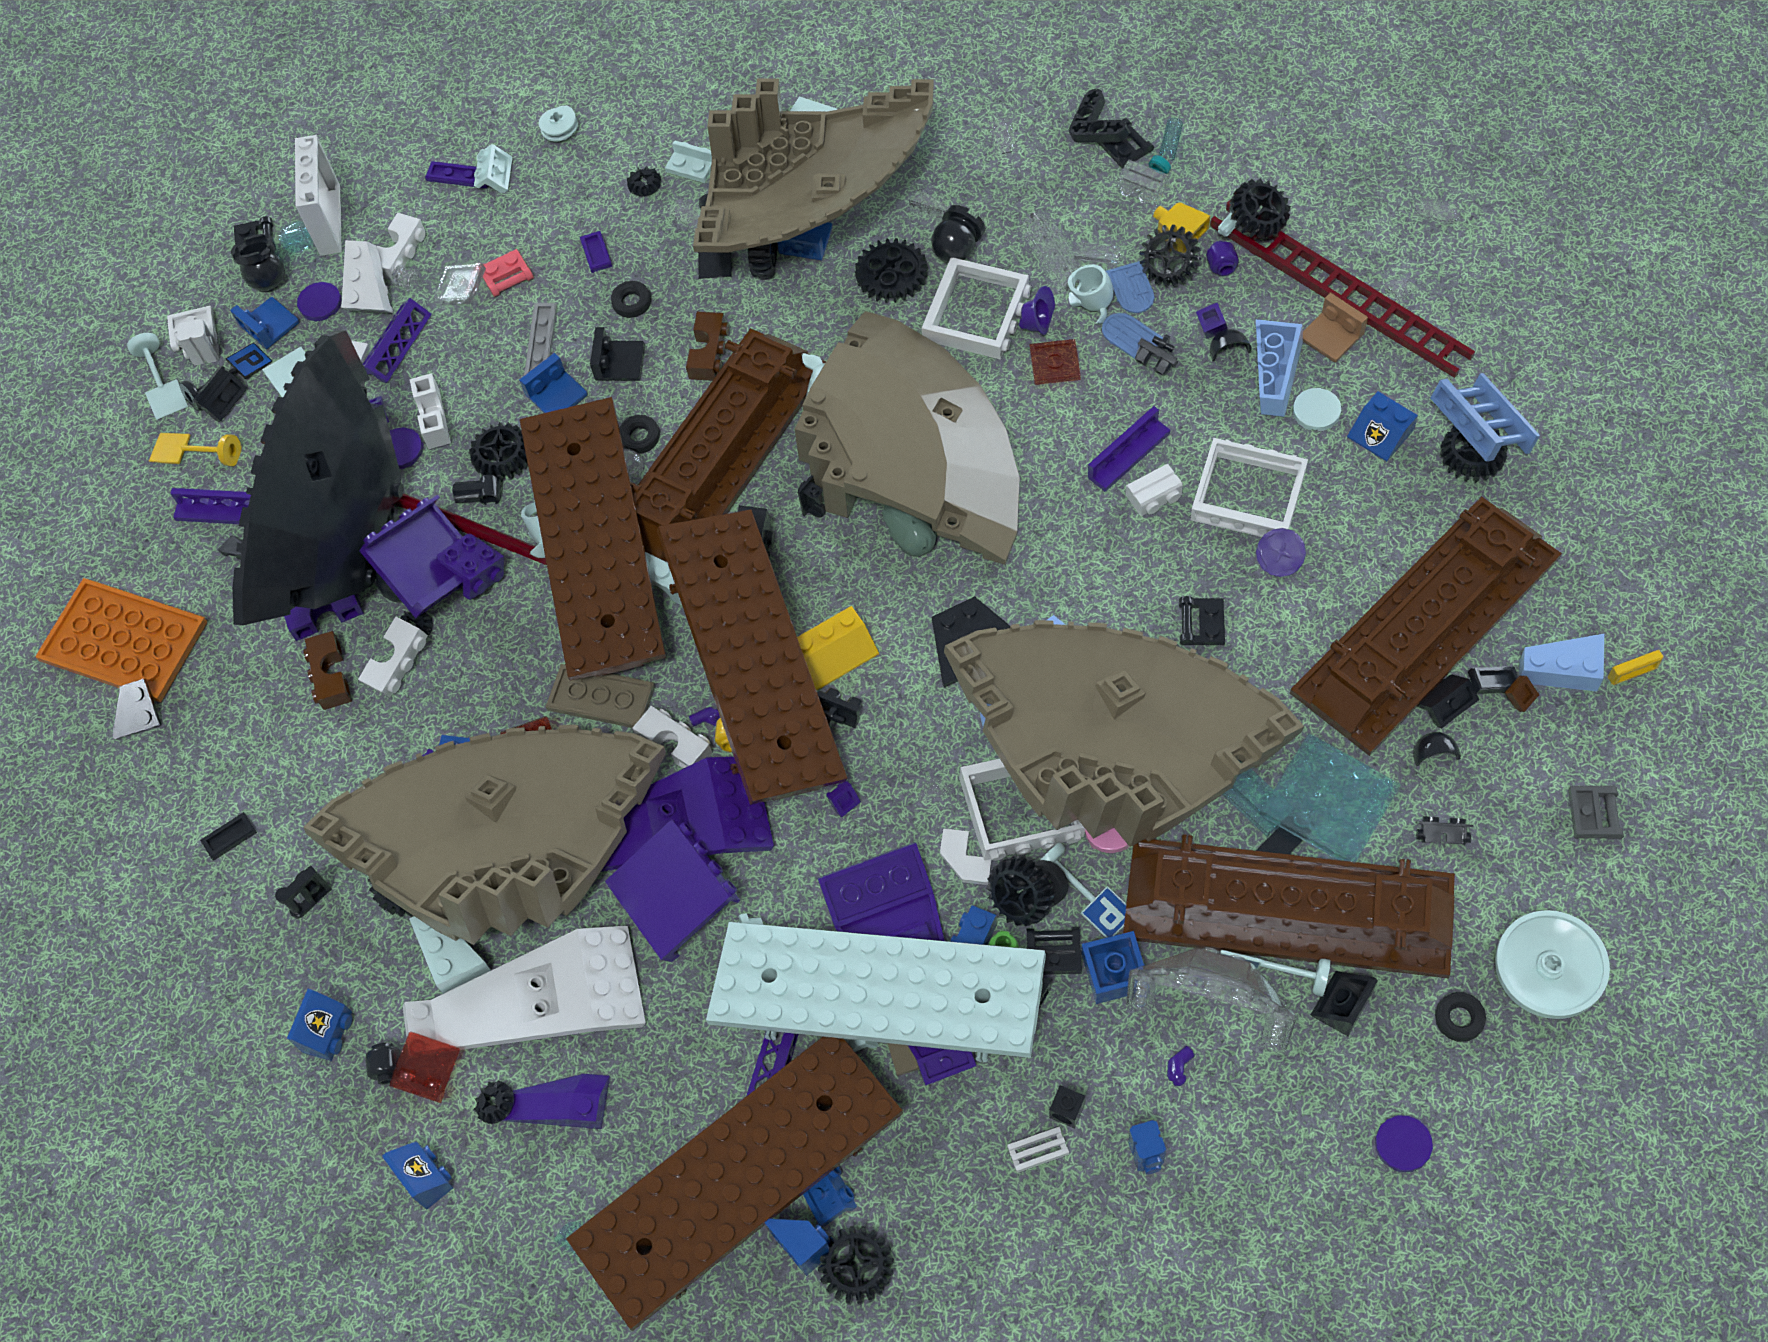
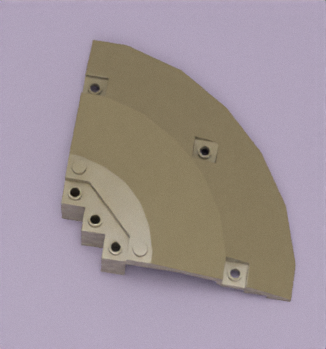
(801, 168)
(882, 435)
(1107, 754)
(492, 825)

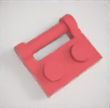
(504, 267)

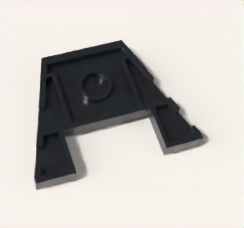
(960, 622)

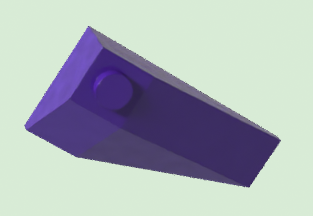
(563, 1102)

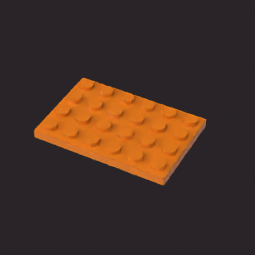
(121, 638)

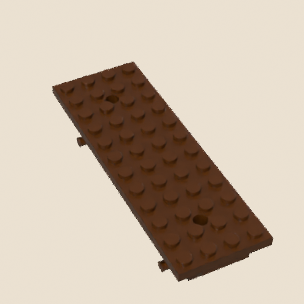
(723, 436)
(592, 540)
(1425, 624)
(751, 657)
(1291, 907)
(733, 1178)

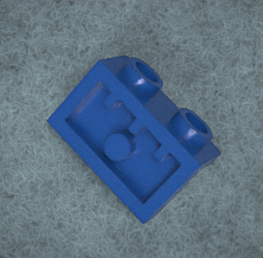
(830, 1198)

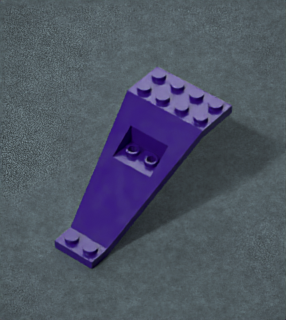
(705, 799)
(893, 899)

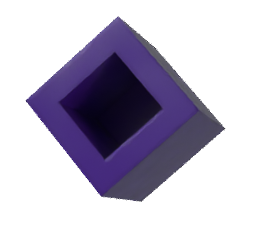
(1211, 320)

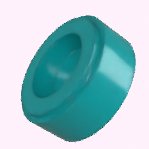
(1160, 164)

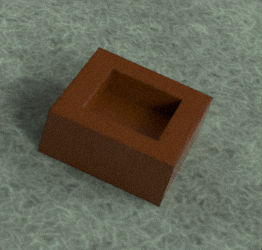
(1522, 693)

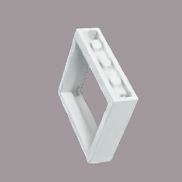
(314, 180)
(967, 341)
(1255, 456)
(996, 770)

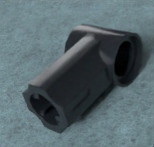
(482, 491)

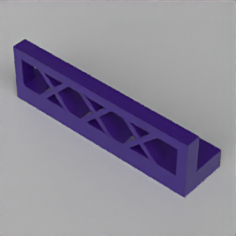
(389, 334)
(1127, 450)
(212, 510)
(783, 1057)

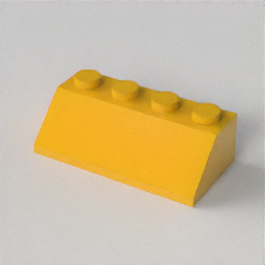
(836, 647)

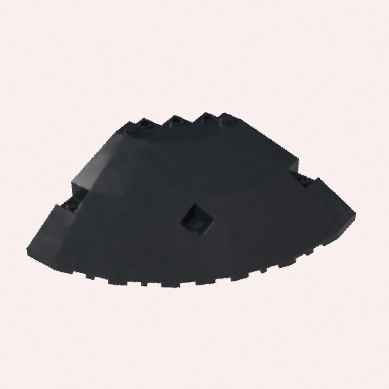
(316, 489)

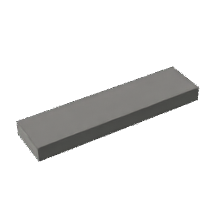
(540, 334)

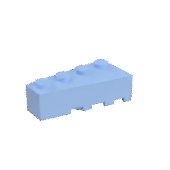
(1279, 359)

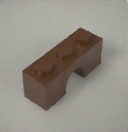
(706, 362)
(322, 653)

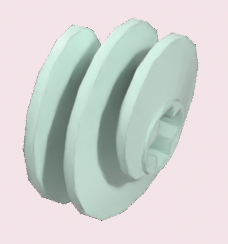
(558, 123)

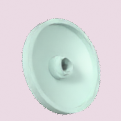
(1552, 964)

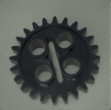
(891, 270)

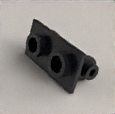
(811, 498)
(1455, 831)

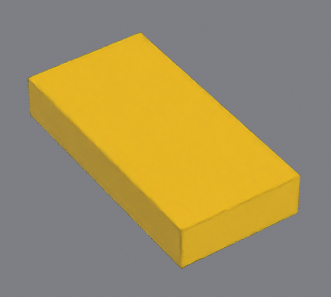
(1635, 667)

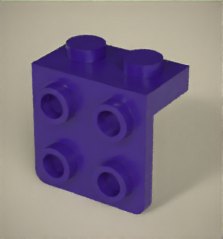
(474, 562)

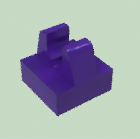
(843, 798)

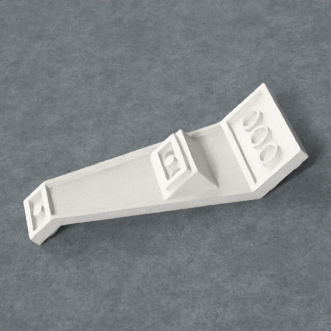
(583, 987)

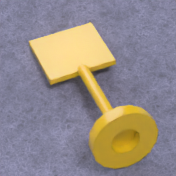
(171, 447)

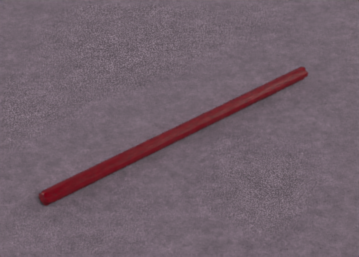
(478, 530)

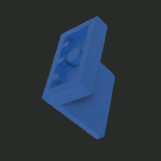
(808, 244)
(266, 322)
(552, 386)

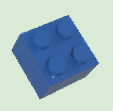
(1109, 965)

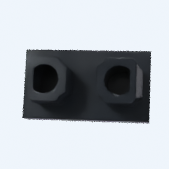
(1166, 360)
(840, 710)

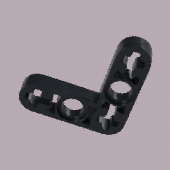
(1084, 128)

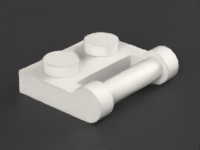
(205, 313)

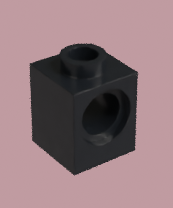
(1067, 1106)

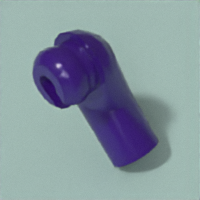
(706, 715)
(1176, 1064)

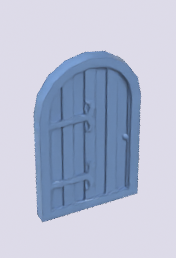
(1132, 287)
(1126, 332)

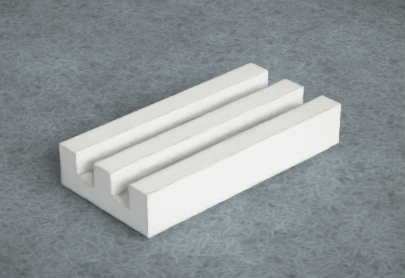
(1034, 1139)

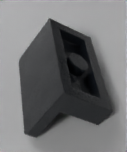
(1449, 699)

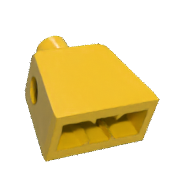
(1184, 216)

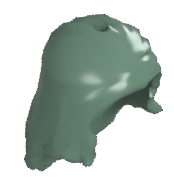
(909, 532)

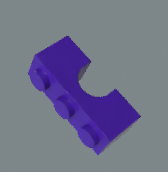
(303, 620)

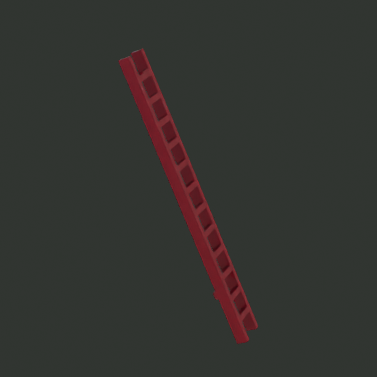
(1354, 284)

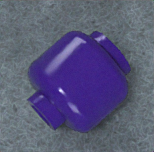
(1222, 258)

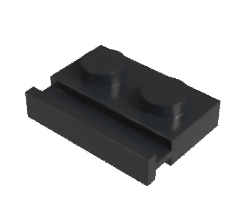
(220, 394)

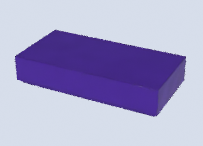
(595, 251)

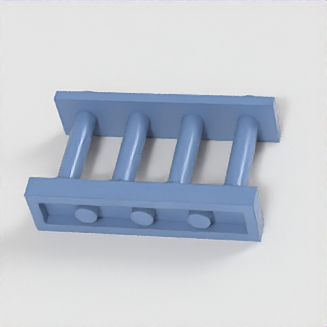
(1474, 427)

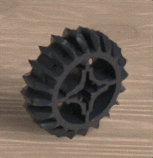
(1247, 201)
(1170, 246)
(763, 260)
(492, 446)
(1467, 459)
(1028, 905)
(868, 1264)

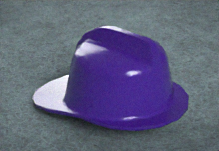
(1038, 312)

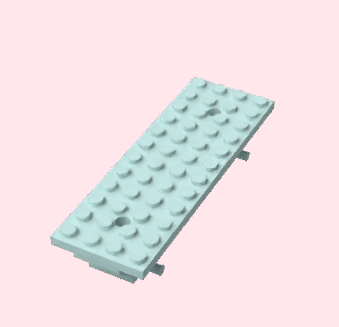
(878, 989)

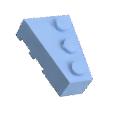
(1565, 663)

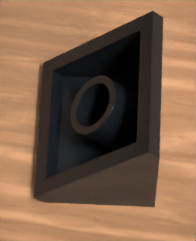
(1344, 1000)

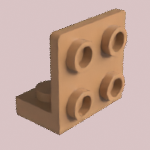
(1335, 328)

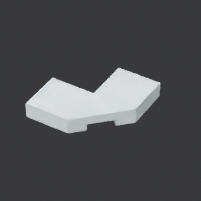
(968, 868)

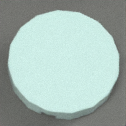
(1317, 409)

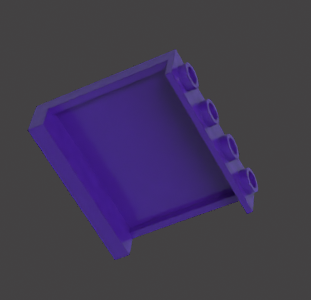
(408, 553)
(671, 888)

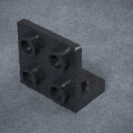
(615, 359)

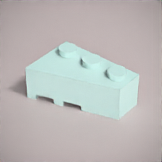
(449, 960)

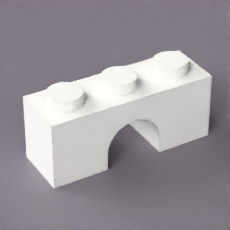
(407, 234)
(430, 406)
(387, 676)
(659, 727)

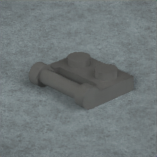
(1587, 812)

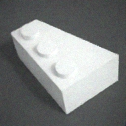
(363, 279)

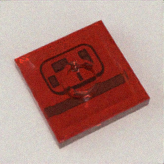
(1054, 361)

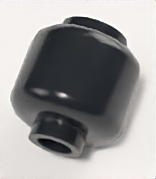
(382, 1062)

